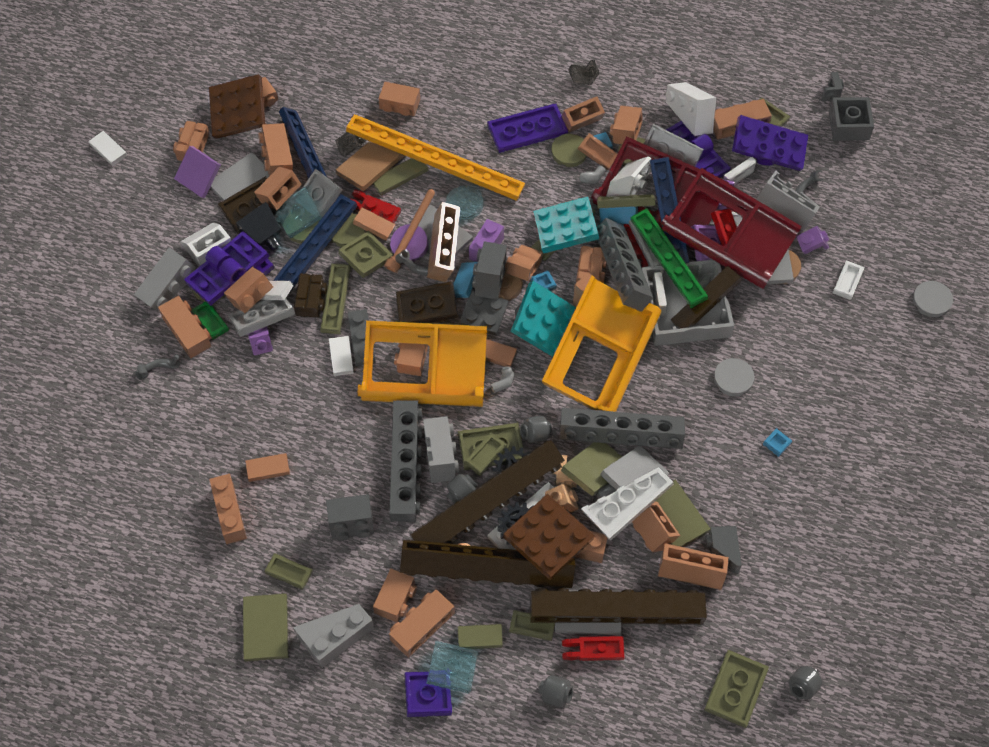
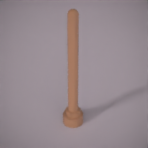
(391, 264)

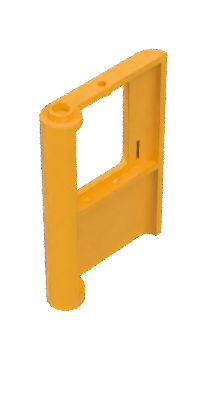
(615, 326)
(454, 368)

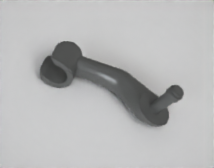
(803, 185)
(404, 256)
(142, 370)

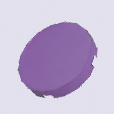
(417, 246)

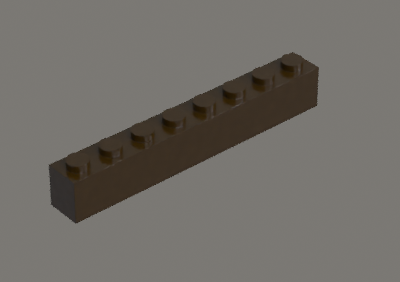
(491, 495)
(477, 564)
(617, 607)

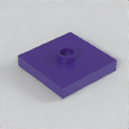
(424, 698)

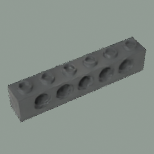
(623, 265)
(622, 428)
(405, 510)

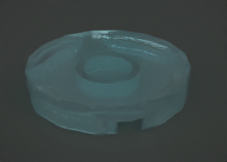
(468, 200)

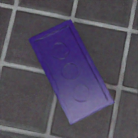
(527, 128)

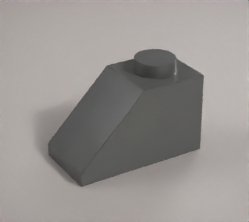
(724, 542)

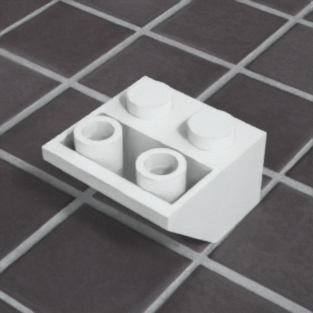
(630, 178)
(202, 241)

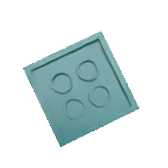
(566, 225)
(542, 318)

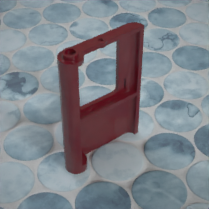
(700, 206)
(756, 243)

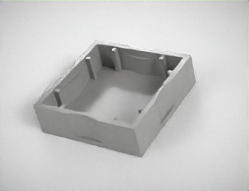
(714, 325)

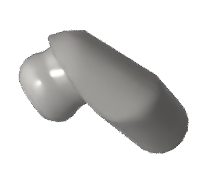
(592, 177)
(505, 380)

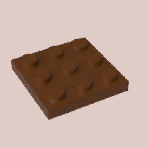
(236, 106)
(548, 536)

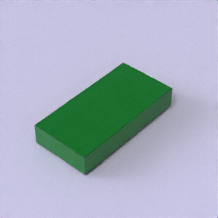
(210, 320)

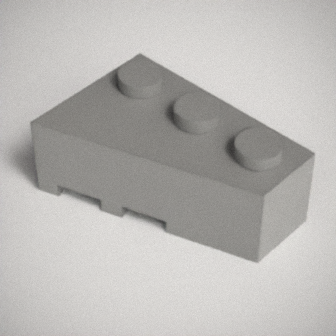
(787, 201)

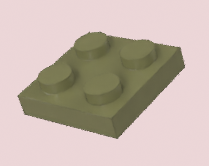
(365, 254)

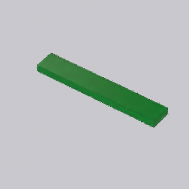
(669, 258)

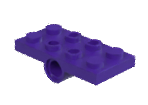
(770, 143)
(709, 158)
(225, 267)

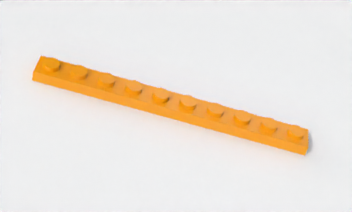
(435, 157)

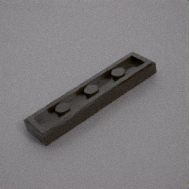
(716, 291)

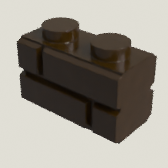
(309, 295)

